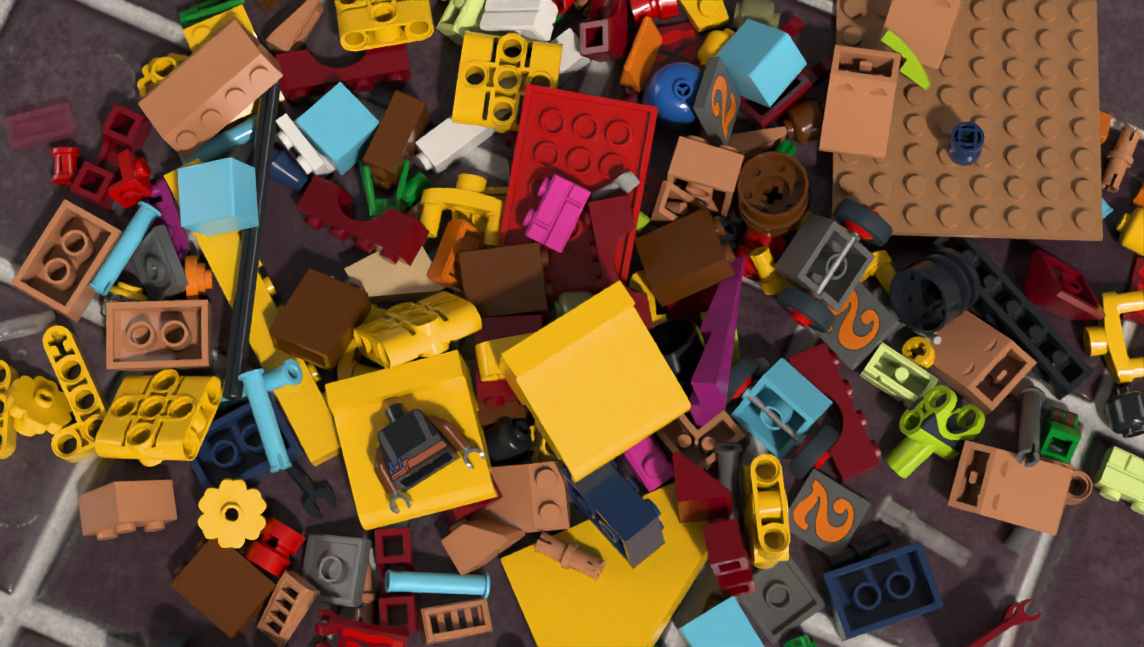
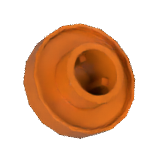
(198, 278)

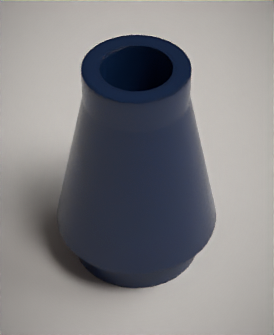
(287, 171)

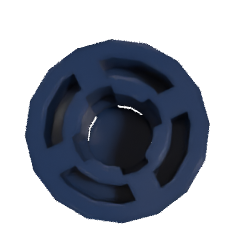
(965, 151)

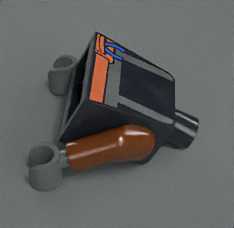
(415, 449)

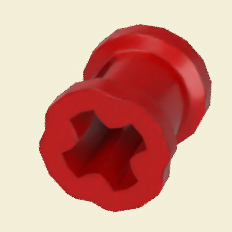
(64, 165)

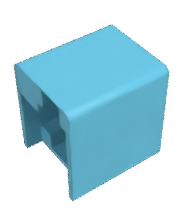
(761, 61)
(339, 128)
(218, 197)
(721, 627)

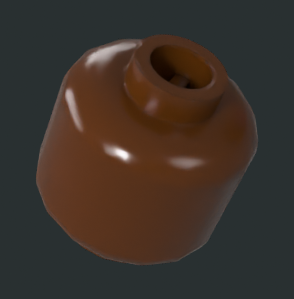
(804, 121)

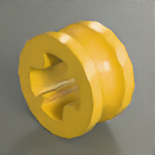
(917, 344)

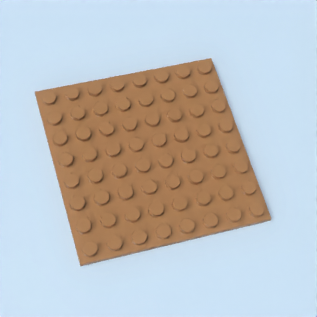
(1032, 88)

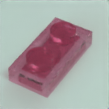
(41, 126)

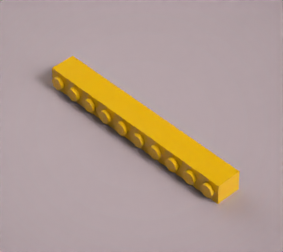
(303, 403)

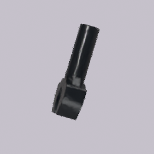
(311, 491)

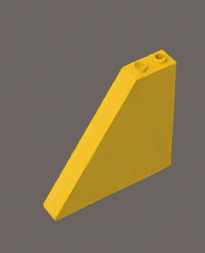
(625, 603)

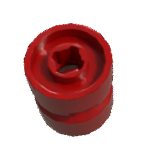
(651, 8)
(752, 241)
(271, 559)

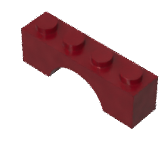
(605, 31)
(307, 78)
(610, 221)
(391, 234)
(853, 451)

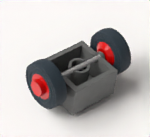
(828, 262)

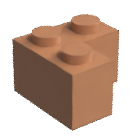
(698, 444)
(127, 505)

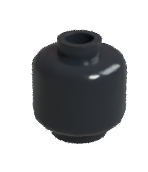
(1126, 412)
(508, 440)

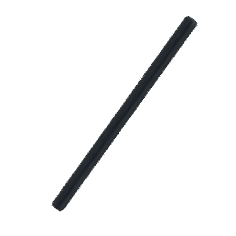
(251, 248)

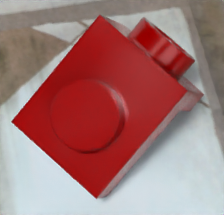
(135, 180)

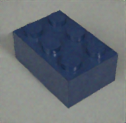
(236, 449)
(618, 512)
(881, 591)

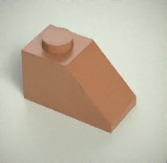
(673, 204)
(478, 542)

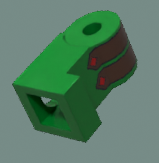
(1059, 430)

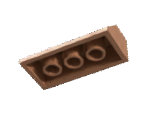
(210, 88)

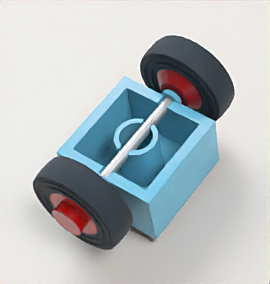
(781, 412)

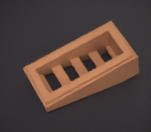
(295, 29)
(757, 141)
(306, 595)
(438, 611)

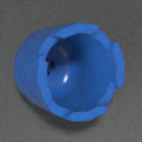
(662, 90)

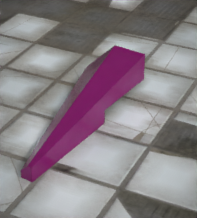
(718, 331)

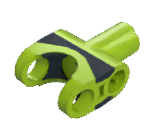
(933, 430)

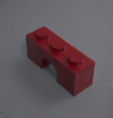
(120, 132)
(396, 553)
(729, 557)

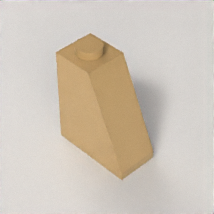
(393, 282)

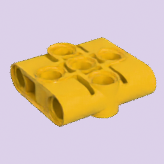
(382, 22)
(477, 59)
(417, 329)
(159, 417)
(765, 511)

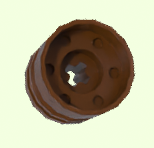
(767, 177)

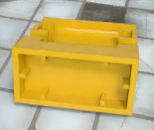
(594, 382)
(433, 385)

